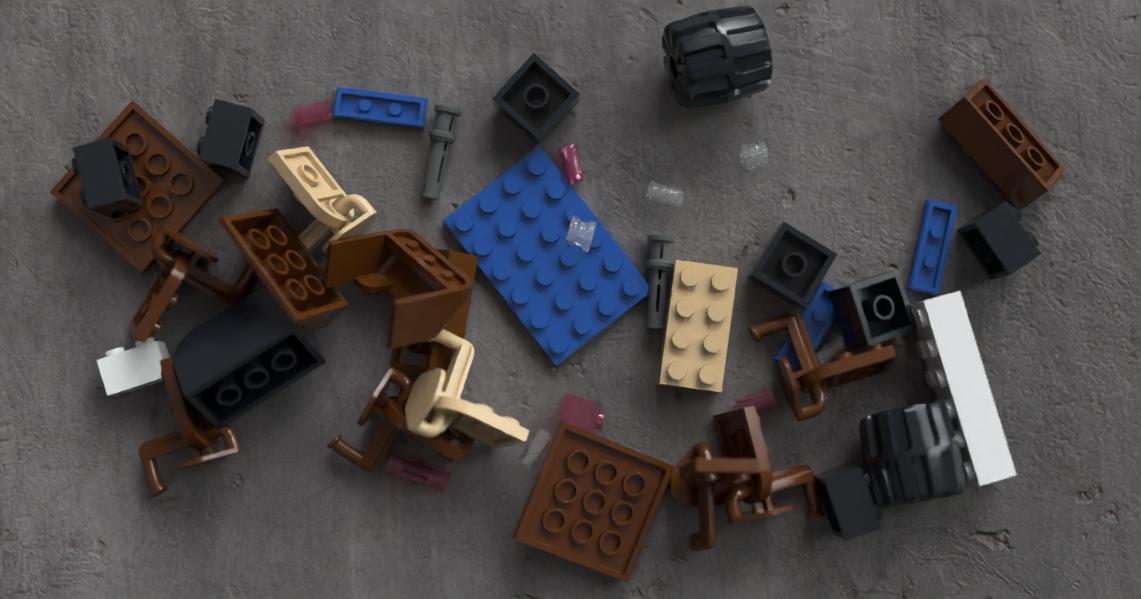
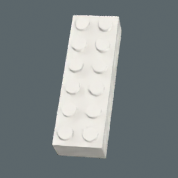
(962, 385)

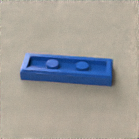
(380, 108)
(932, 247)
(817, 318)

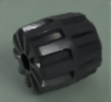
(717, 56)
(912, 455)

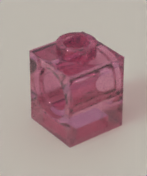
(582, 413)

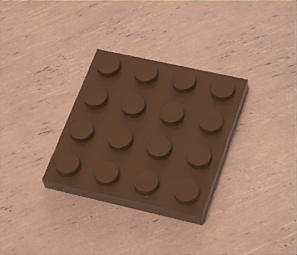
(170, 181)
(593, 501)

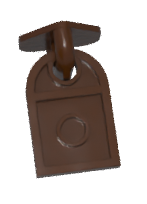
(178, 268)
(816, 378)
(193, 432)
(742, 439)
(450, 443)
(705, 482)

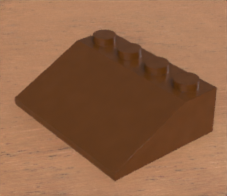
(285, 267)

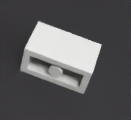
(133, 368)

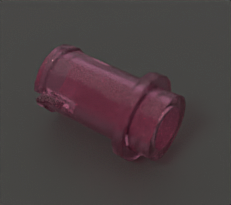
(311, 114)
(571, 164)
(761, 400)

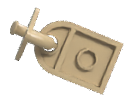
(322, 197)
(439, 398)

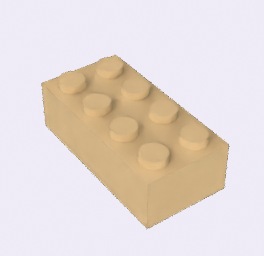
(697, 326)

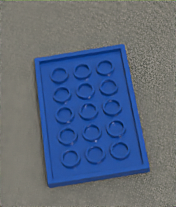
(520, 240)

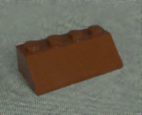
(1002, 145)
(431, 355)

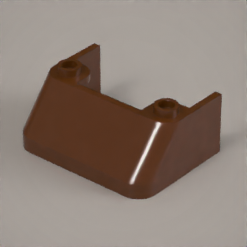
(411, 269)

